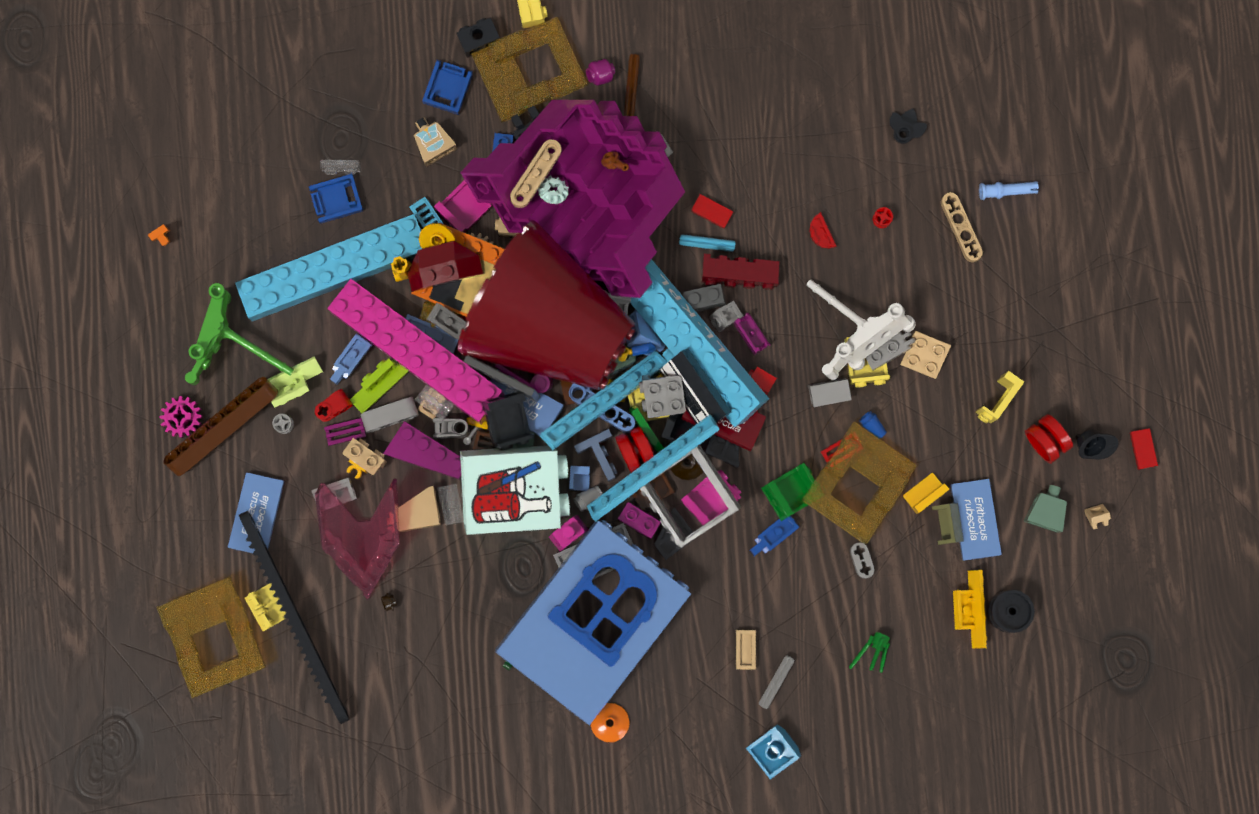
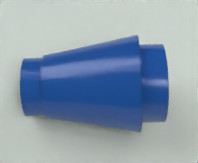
(872, 424)

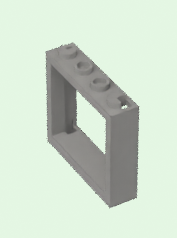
(666, 518)

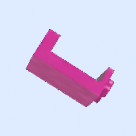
(461, 208)
(706, 502)

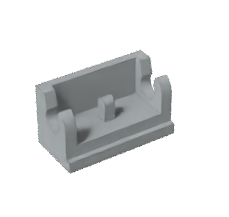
(829, 392)
(342, 490)

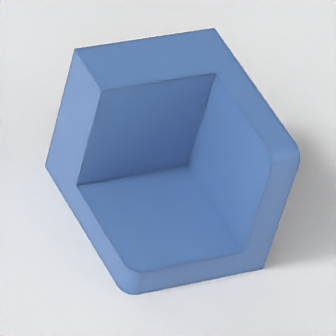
(579, 478)

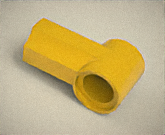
(400, 268)

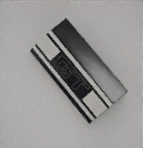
(699, 392)

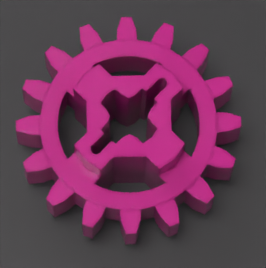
(181, 424)

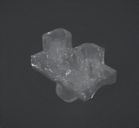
(434, 402)

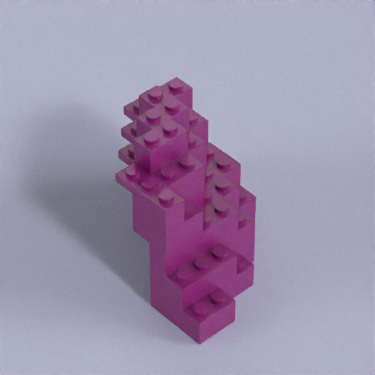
(606, 211)

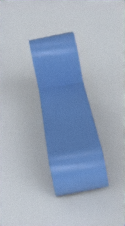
(587, 393)

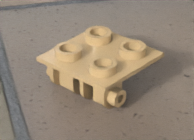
(926, 355)

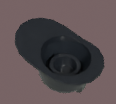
(1096, 445)

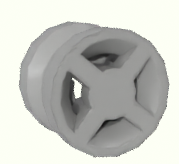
(280, 421)

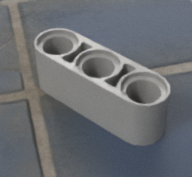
(389, 414)

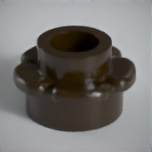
(388, 602)

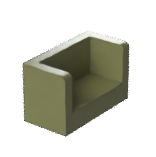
(949, 523)

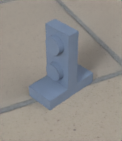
(600, 452)

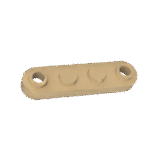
(535, 173)

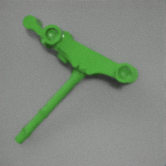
(214, 330)

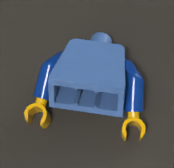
(644, 339)

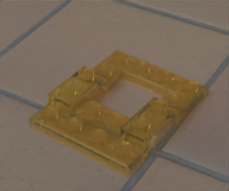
(505, 80)
(874, 461)
(200, 612)

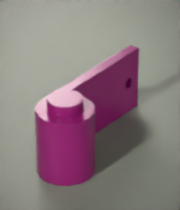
(538, 382)

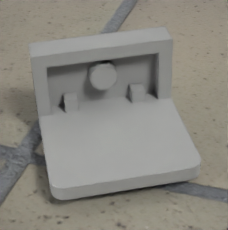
(662, 395)

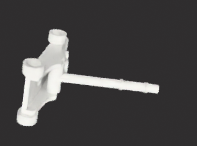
(869, 333)

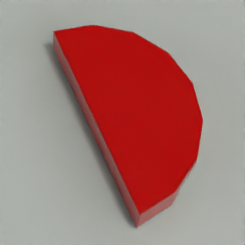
(820, 233)

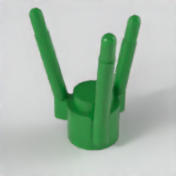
(880, 643)

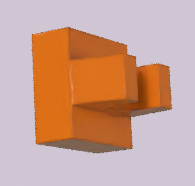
(159, 234)

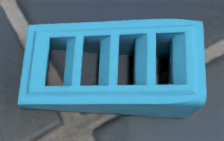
(428, 207)

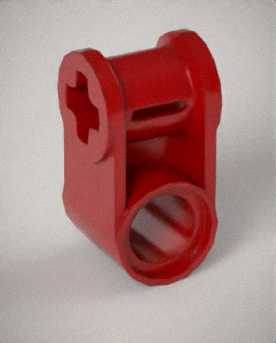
(336, 403)

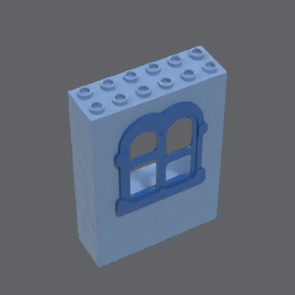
(567, 657)

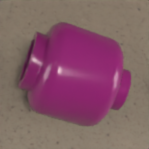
(600, 72)

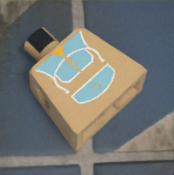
(433, 141)

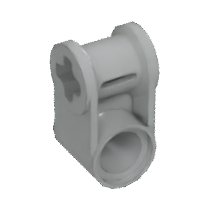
(447, 428)

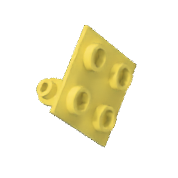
(265, 607)

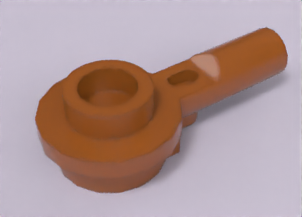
(611, 161)

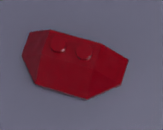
(443, 265)

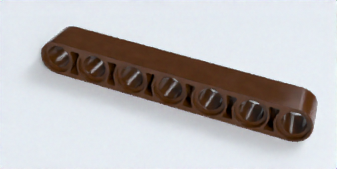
(220, 426)

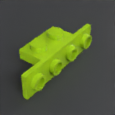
(377, 384)

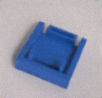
(447, 84)
(333, 200)

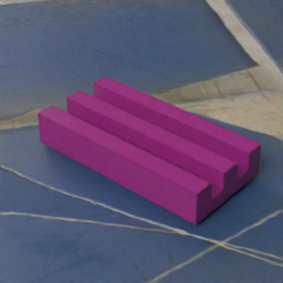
(329, 435)

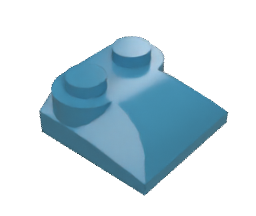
(774, 751)

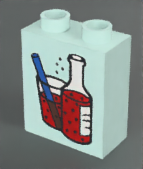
(513, 489)

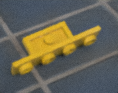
(970, 610)

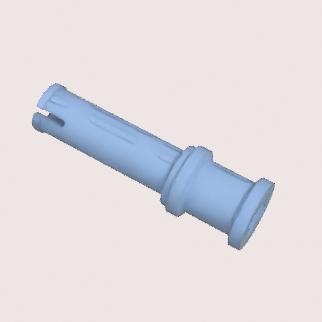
(999, 190)

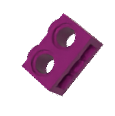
(639, 520)

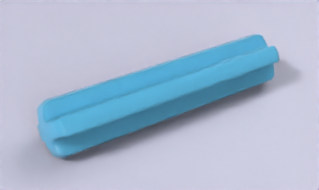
(709, 243)

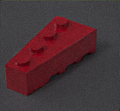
(739, 272)

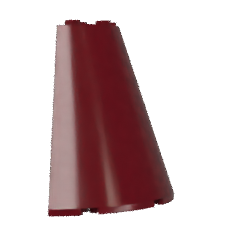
(545, 315)

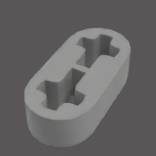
(866, 558)

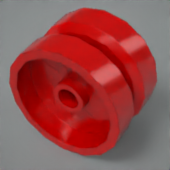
(1049, 438)
(634, 450)

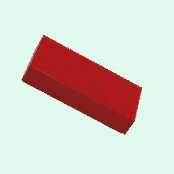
(712, 211)
(1143, 449)

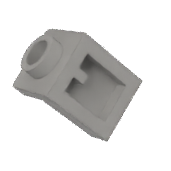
(725, 316)

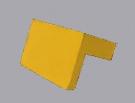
(925, 493)

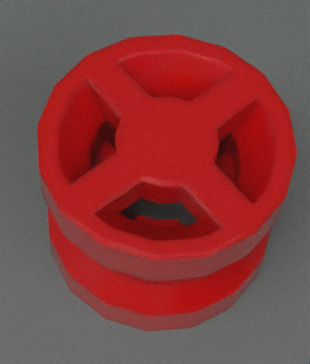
(884, 214)

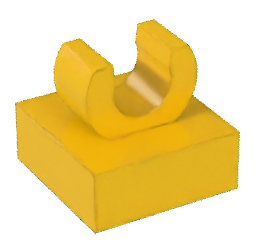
(355, 466)

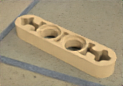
(964, 226)

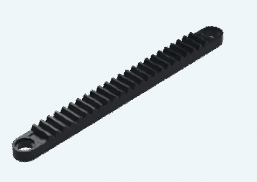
(294, 617)

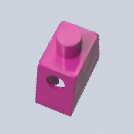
(568, 533)

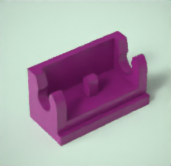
(751, 334)

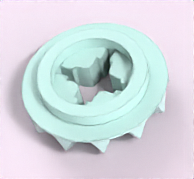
(553, 196)

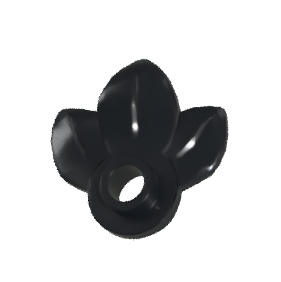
(908, 124)

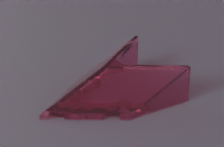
(363, 546)

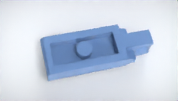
(350, 358)

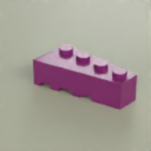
(420, 450)

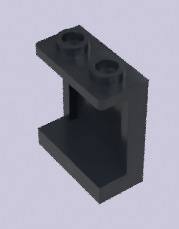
(507, 420)

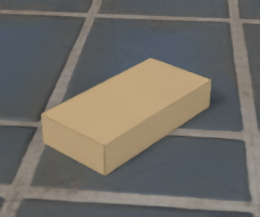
(745, 649)

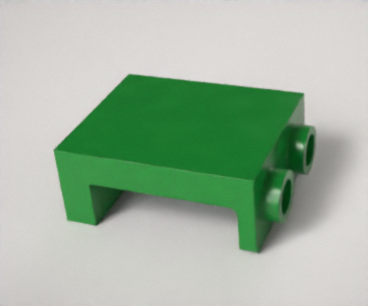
(788, 491)

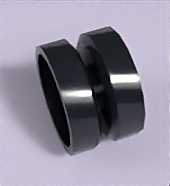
(1022, 611)

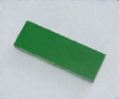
(646, 429)

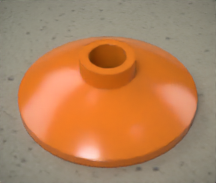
(619, 728)

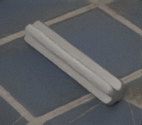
(776, 682)

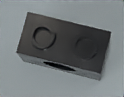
(472, 45)

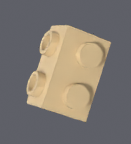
(364, 457)

